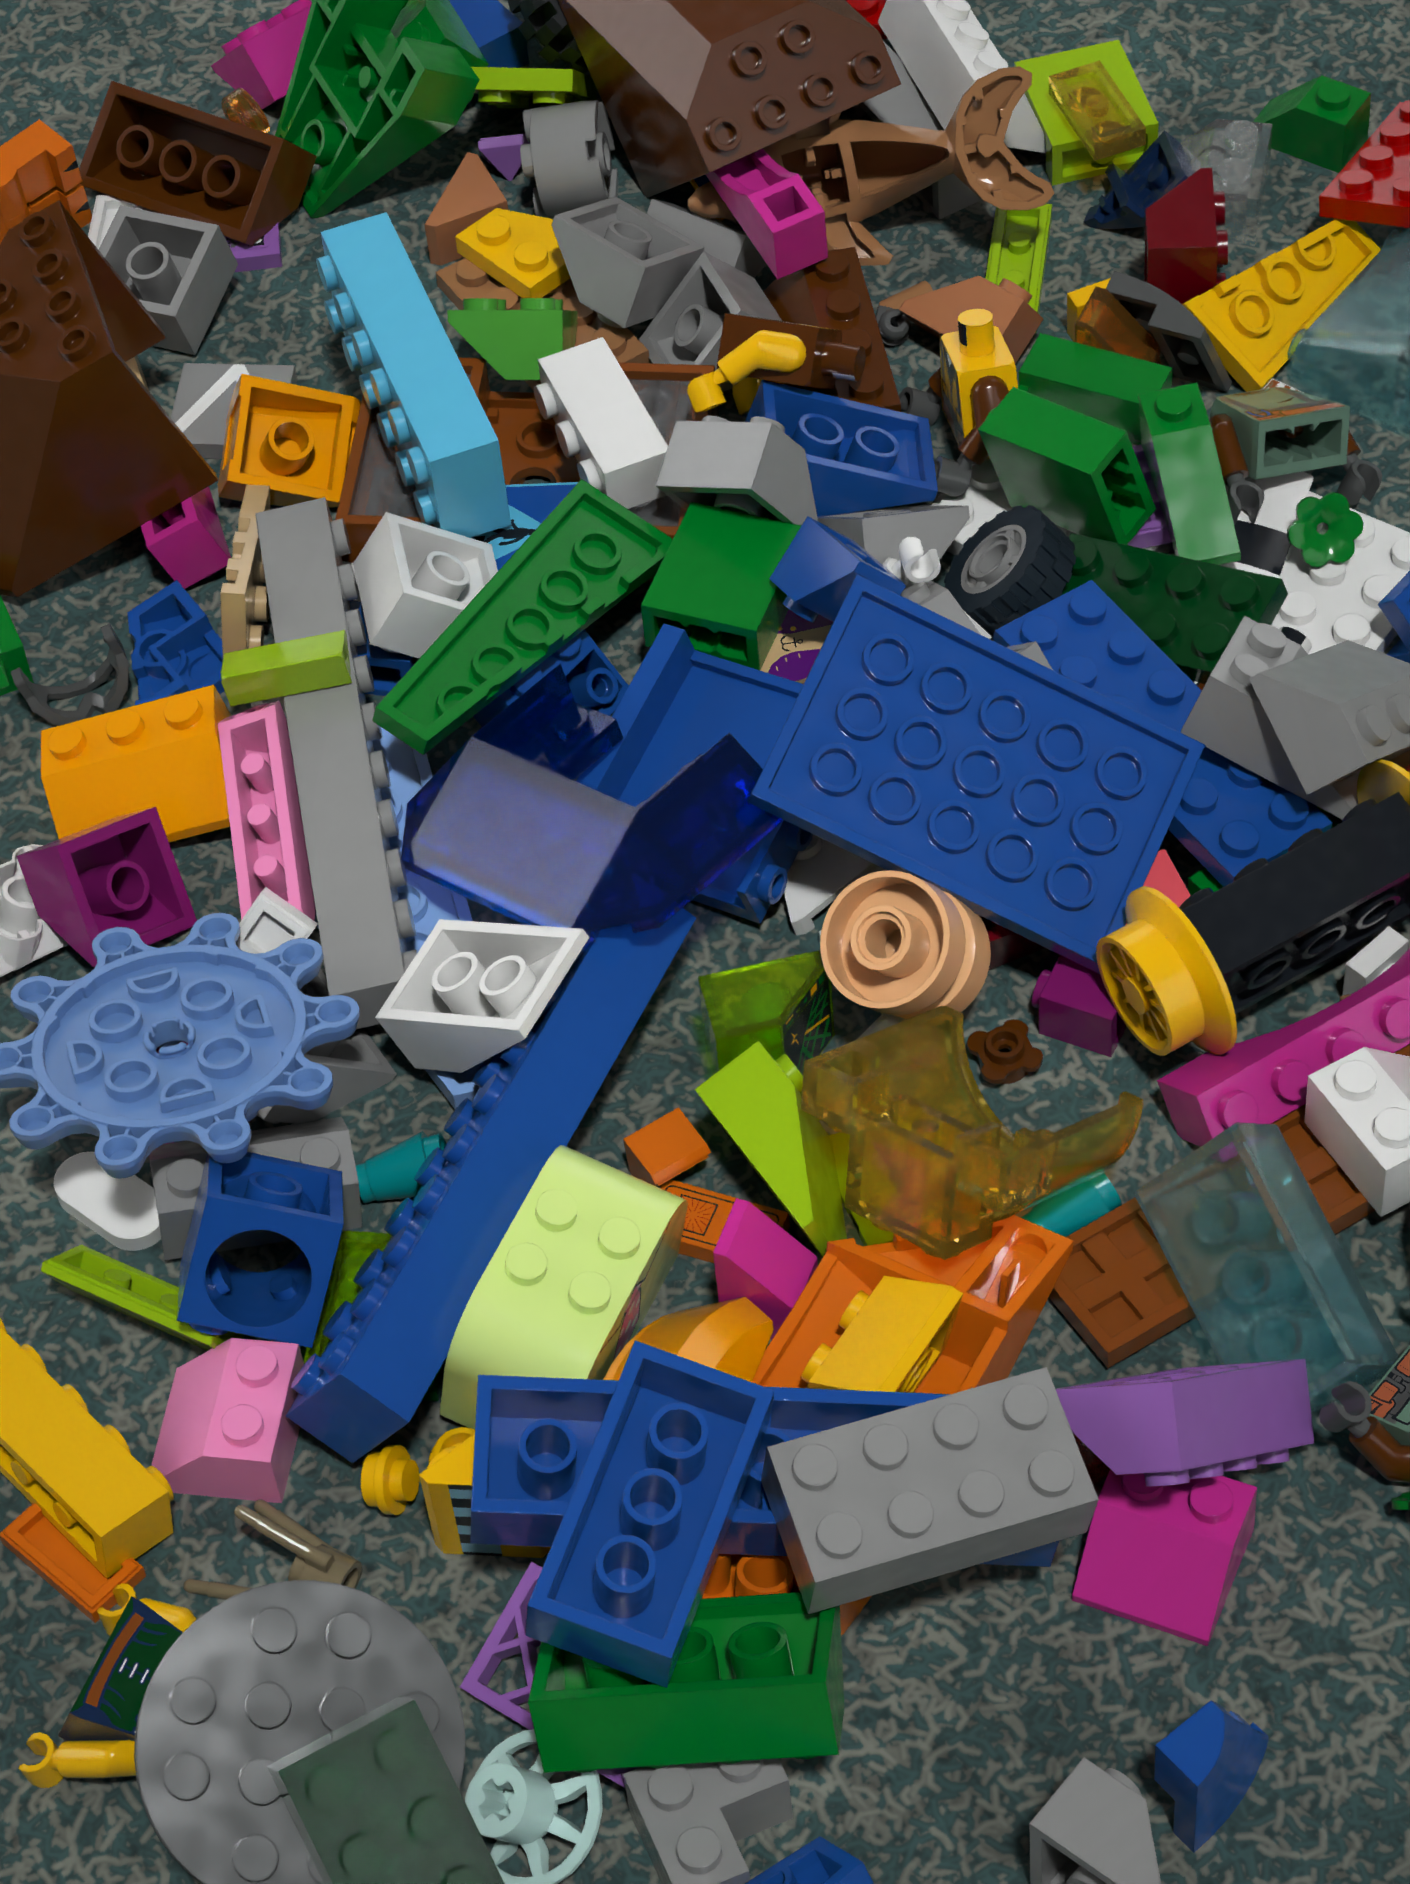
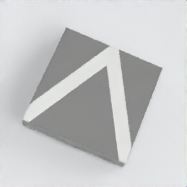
(205, 399)

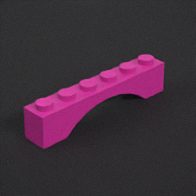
(774, 211)
(1270, 1072)

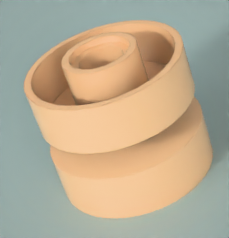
(904, 946)

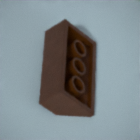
(193, 164)
(837, 298)

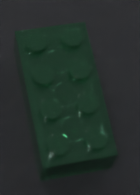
(383, 1804)

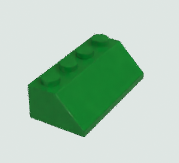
(747, 1686)

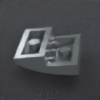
(1175, 330)

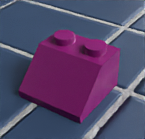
(109, 879)

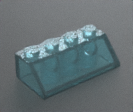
(1264, 1262)

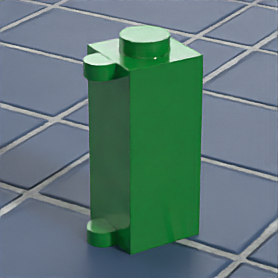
(1092, 381)

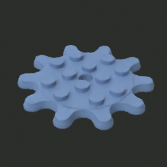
(232, 1007)

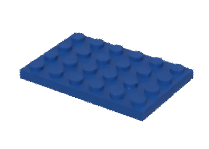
(976, 772)

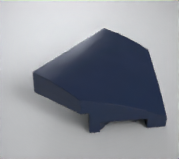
(1148, 179)

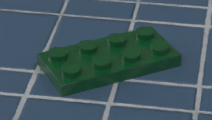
(1176, 600)

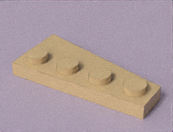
(244, 596)

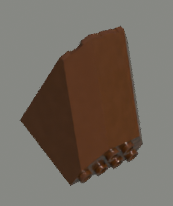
(722, 77)
(78, 429)

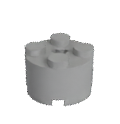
(568, 156)

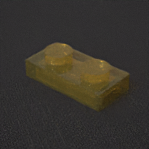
(1097, 110)

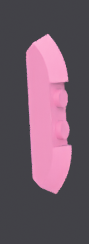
(264, 808)

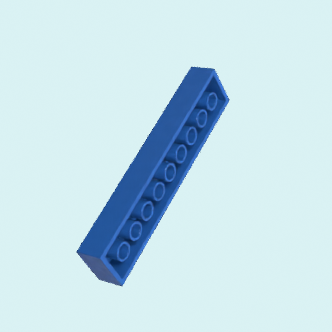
(441, 1241)

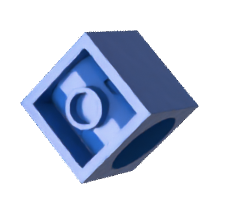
(271, 1196)

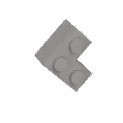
(700, 1811)

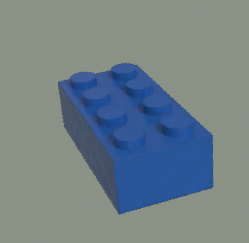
(649, 1514)

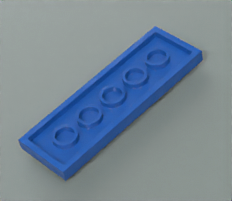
(1226, 809)

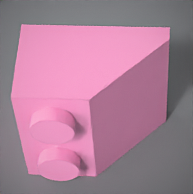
(229, 1422)

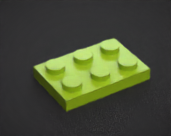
(545, 86)

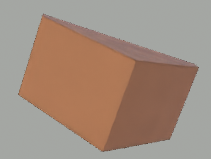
(464, 201)

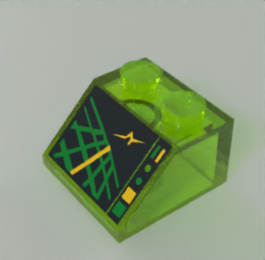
(775, 1002)

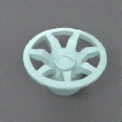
(522, 1807)

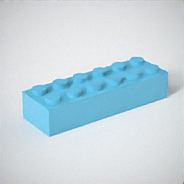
(413, 378)

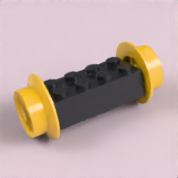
(1197, 965)

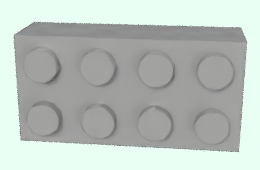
(928, 1489)

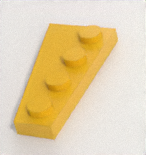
(1266, 305)

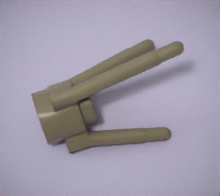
(313, 1561)

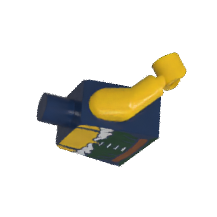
(107, 1709)

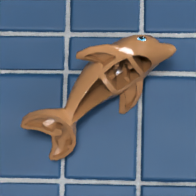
(871, 165)

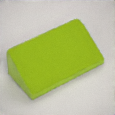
(286, 668)

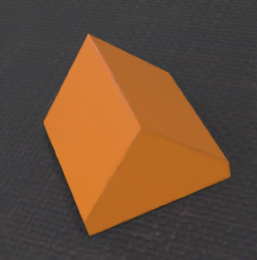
(664, 1148)

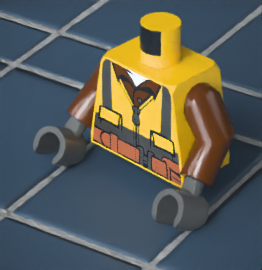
(971, 382)

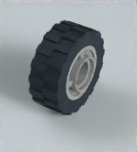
(1011, 567)

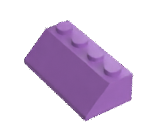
(1193, 1419)

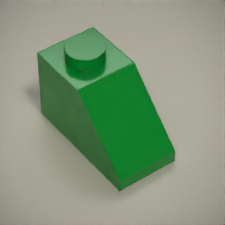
(1319, 122)

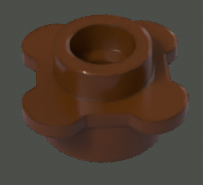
(1005, 1066)

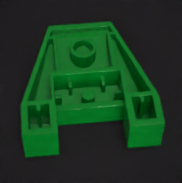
(366, 97)

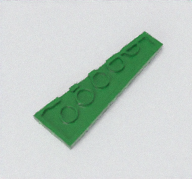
(541, 598)

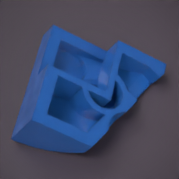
(173, 646)
(1208, 1769)

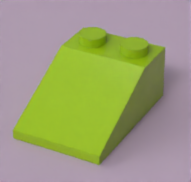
(789, 1149)

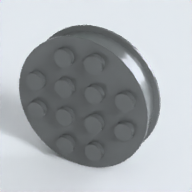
(257, 1686)

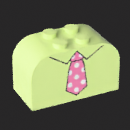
(565, 1280)

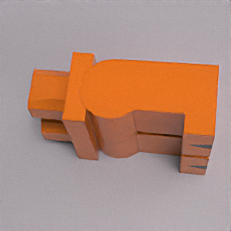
(36, 172)

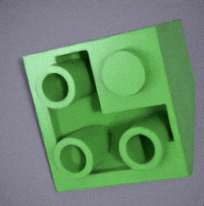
(515, 338)

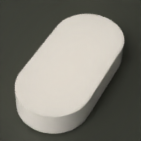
(112, 1207)

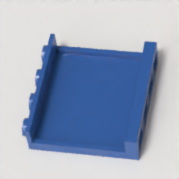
(681, 709)

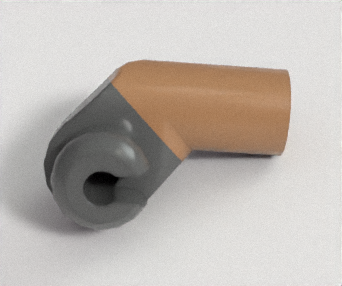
(893, 323)

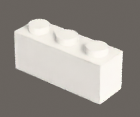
(602, 422)

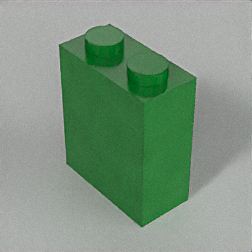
(1067, 467)
(720, 585)

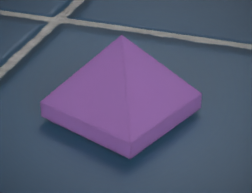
(503, 153)

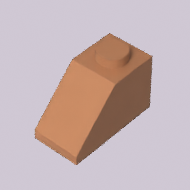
(939, 310)

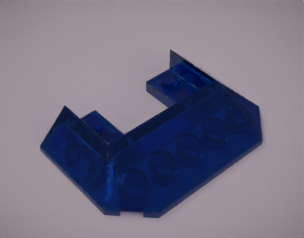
(553, 853)

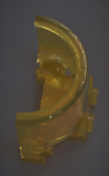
(929, 1147)

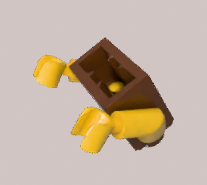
(774, 353)

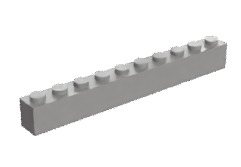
(336, 763)

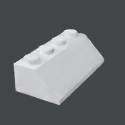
(946, 55)

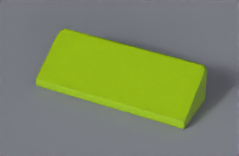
(127, 1292)

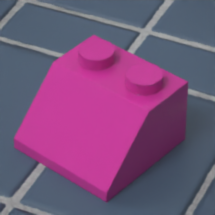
(1166, 1551)

